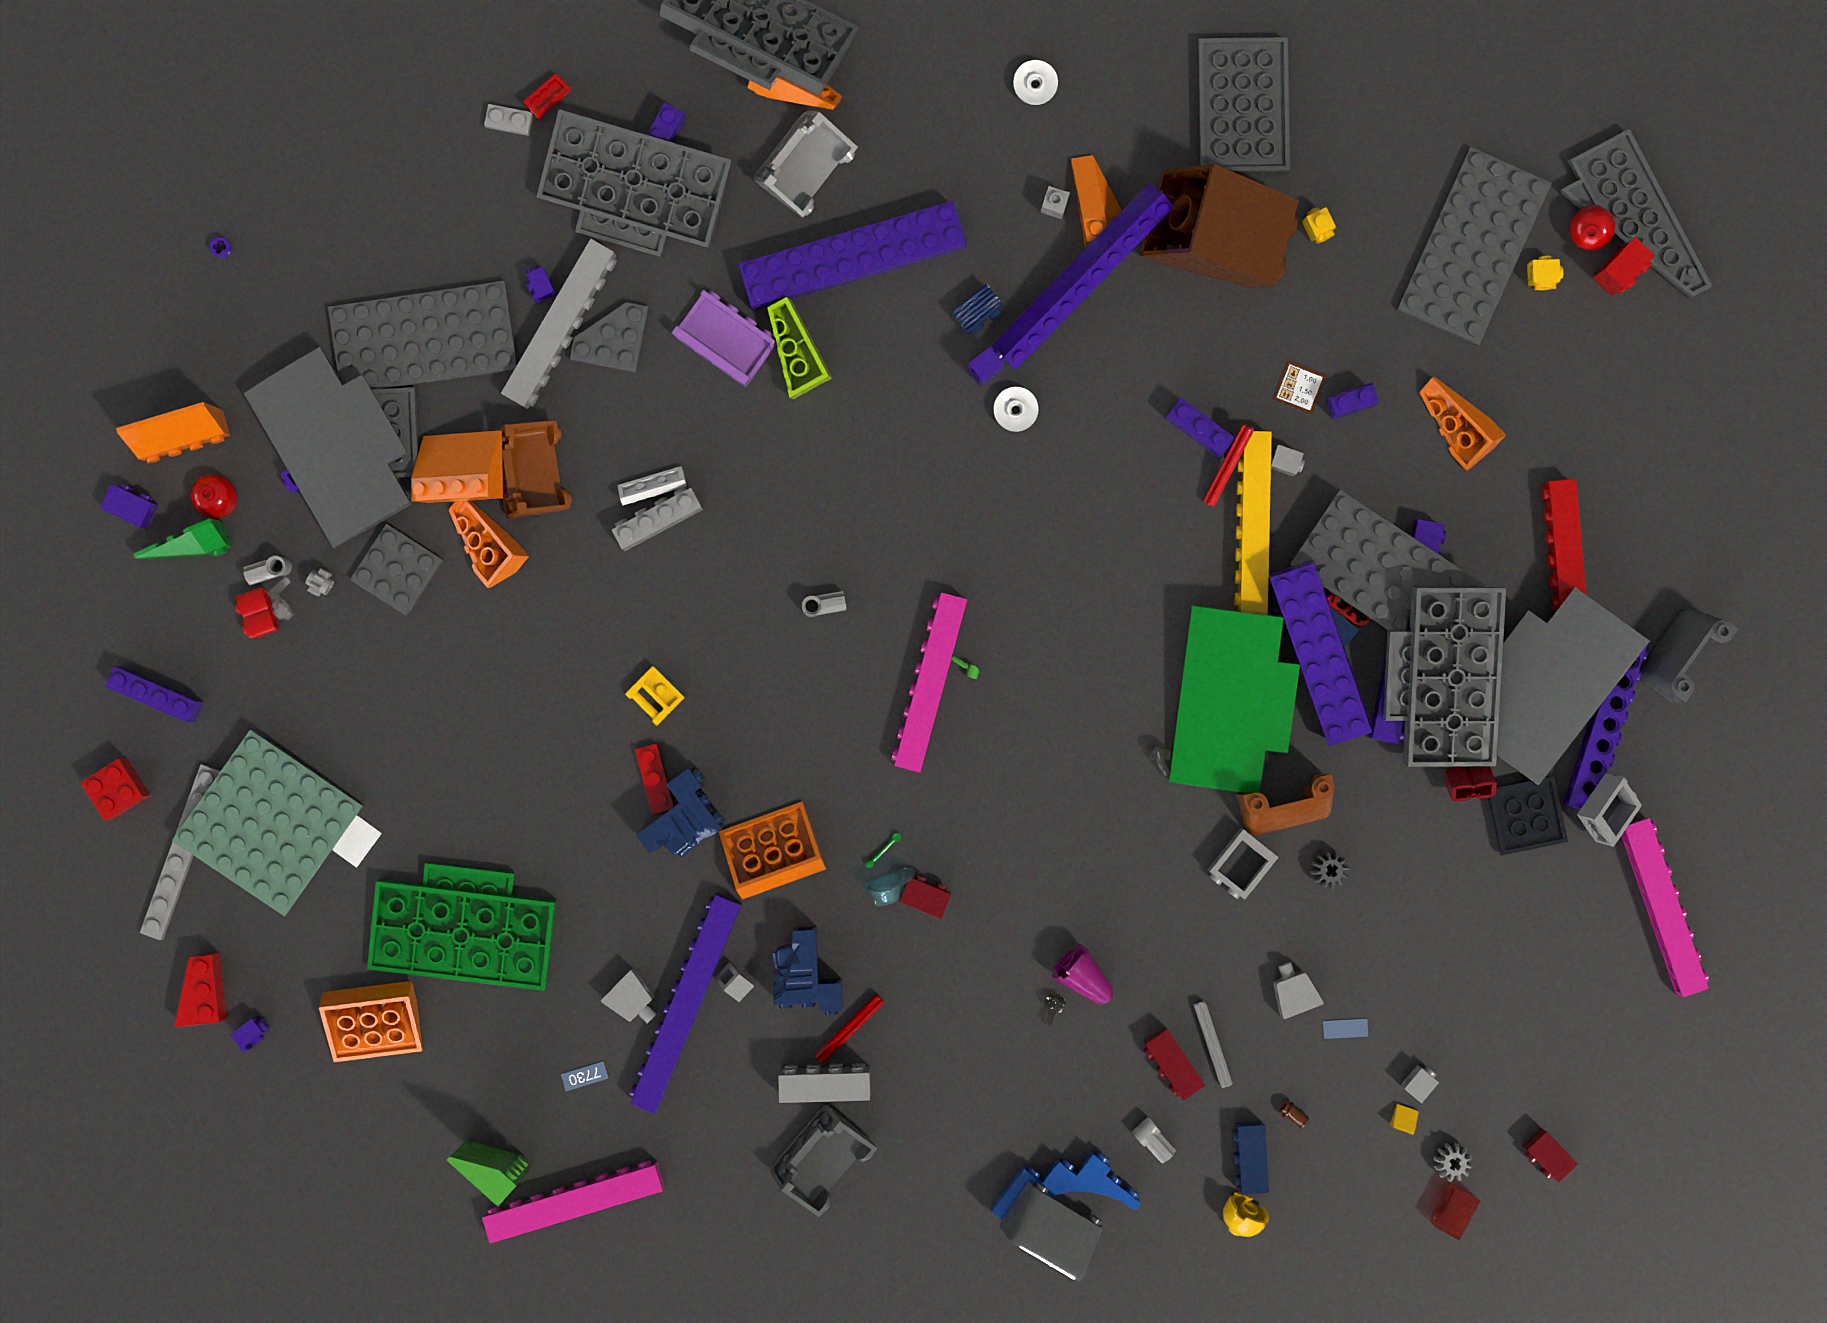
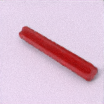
(1228, 465)
(849, 1029)

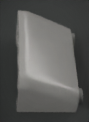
(804, 161)

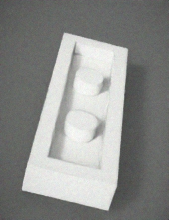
(651, 485)

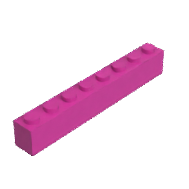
(930, 682)
(1664, 908)
(573, 1202)

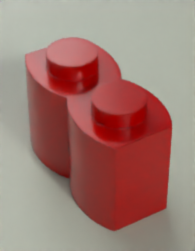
(256, 613)

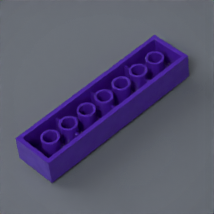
(1321, 652)

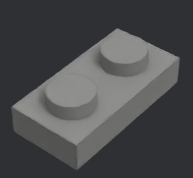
(508, 120)

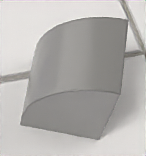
(733, 982)

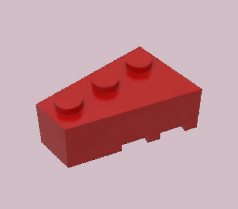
(202, 992)

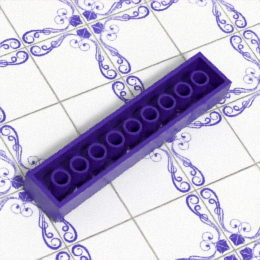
(853, 255)

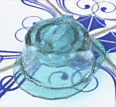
(890, 887)

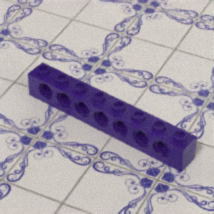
(1595, 731)

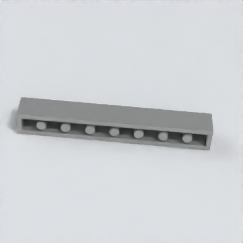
(559, 324)

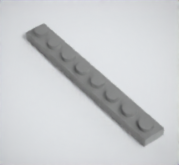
(175, 866)

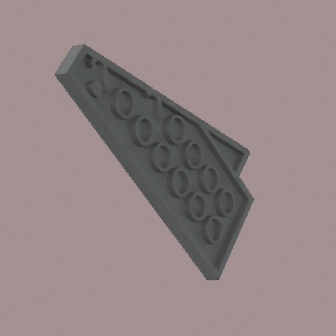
(1623, 183)

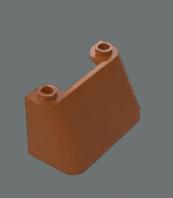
(531, 470)
(1261, 819)

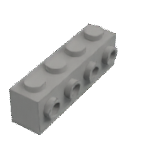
(657, 519)

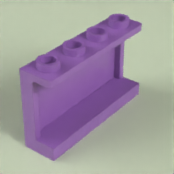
(725, 338)

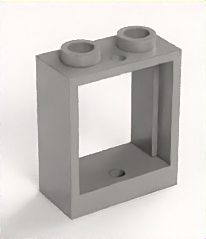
(1597, 803)
(1234, 890)

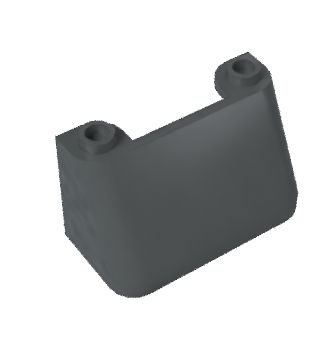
(1676, 651)
(819, 1159)
(1052, 1231)

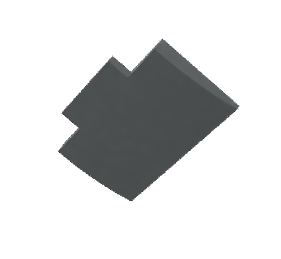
(766, 38)
(632, 184)
(332, 444)
(1448, 675)
(1558, 679)

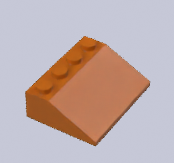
(175, 432)
(458, 468)
(771, 850)
(371, 1021)

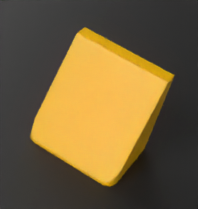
(1404, 1119)

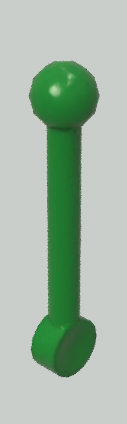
(895, 838)

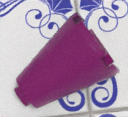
(1082, 974)

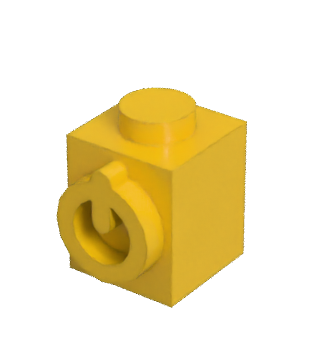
(1319, 225)
(1544, 273)

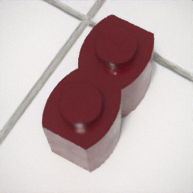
(1470, 783)

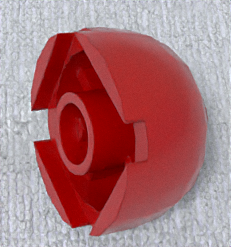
(1592, 227)
(213, 496)

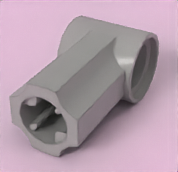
(266, 570)
(826, 603)
(1149, 1135)

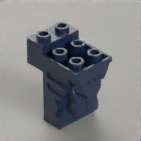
(686, 822)
(799, 976)

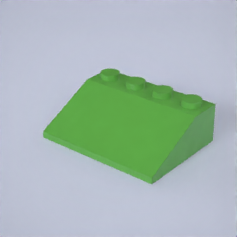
(490, 1169)

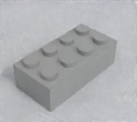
(824, 1084)

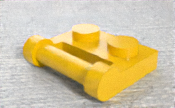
(660, 690)

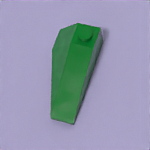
(198, 540)

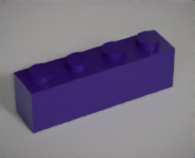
(154, 694)

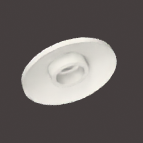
(1035, 71)
(1016, 397)

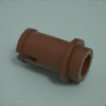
(1295, 1115)

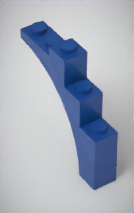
(1062, 1178)

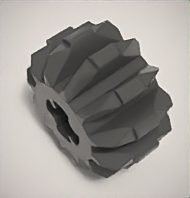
(1322, 869)

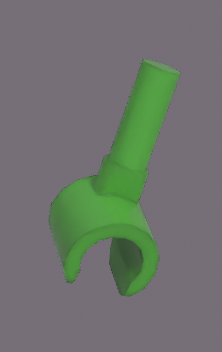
(972, 671)

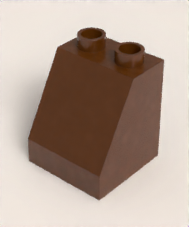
(1222, 226)

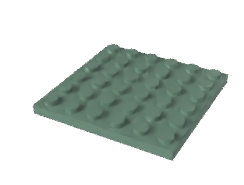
(267, 822)

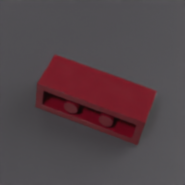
(1173, 1064)

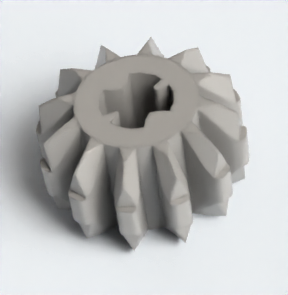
(1447, 1168)

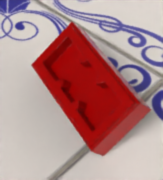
(547, 96)

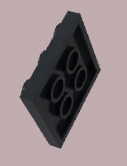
(1527, 816)

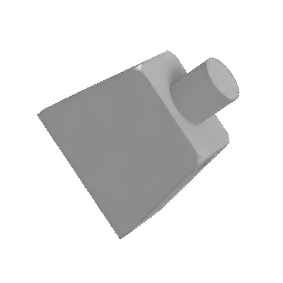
(1294, 992)
(630, 998)

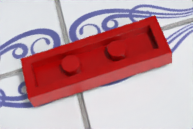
(654, 778)

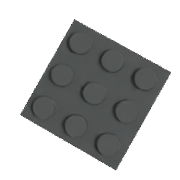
(396, 569)

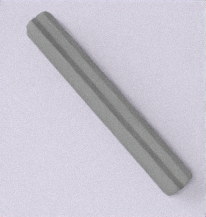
(1213, 1044)

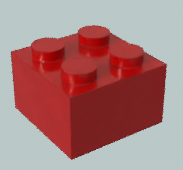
(1623, 266)
(115, 789)

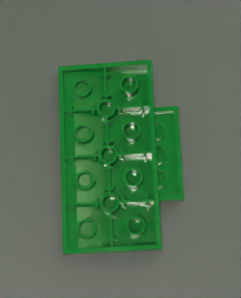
(1232, 699)
(462, 928)

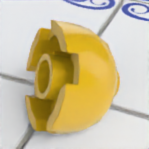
(1244, 1216)

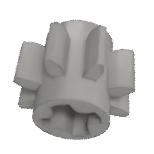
(319, 582)

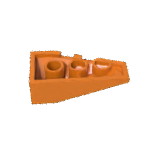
(790, 92)
(1094, 197)
(1463, 425)
(490, 547)

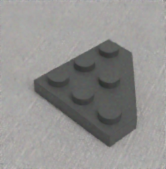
(614, 339)

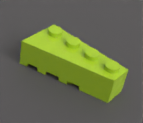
(798, 353)

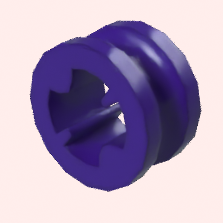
(217, 241)

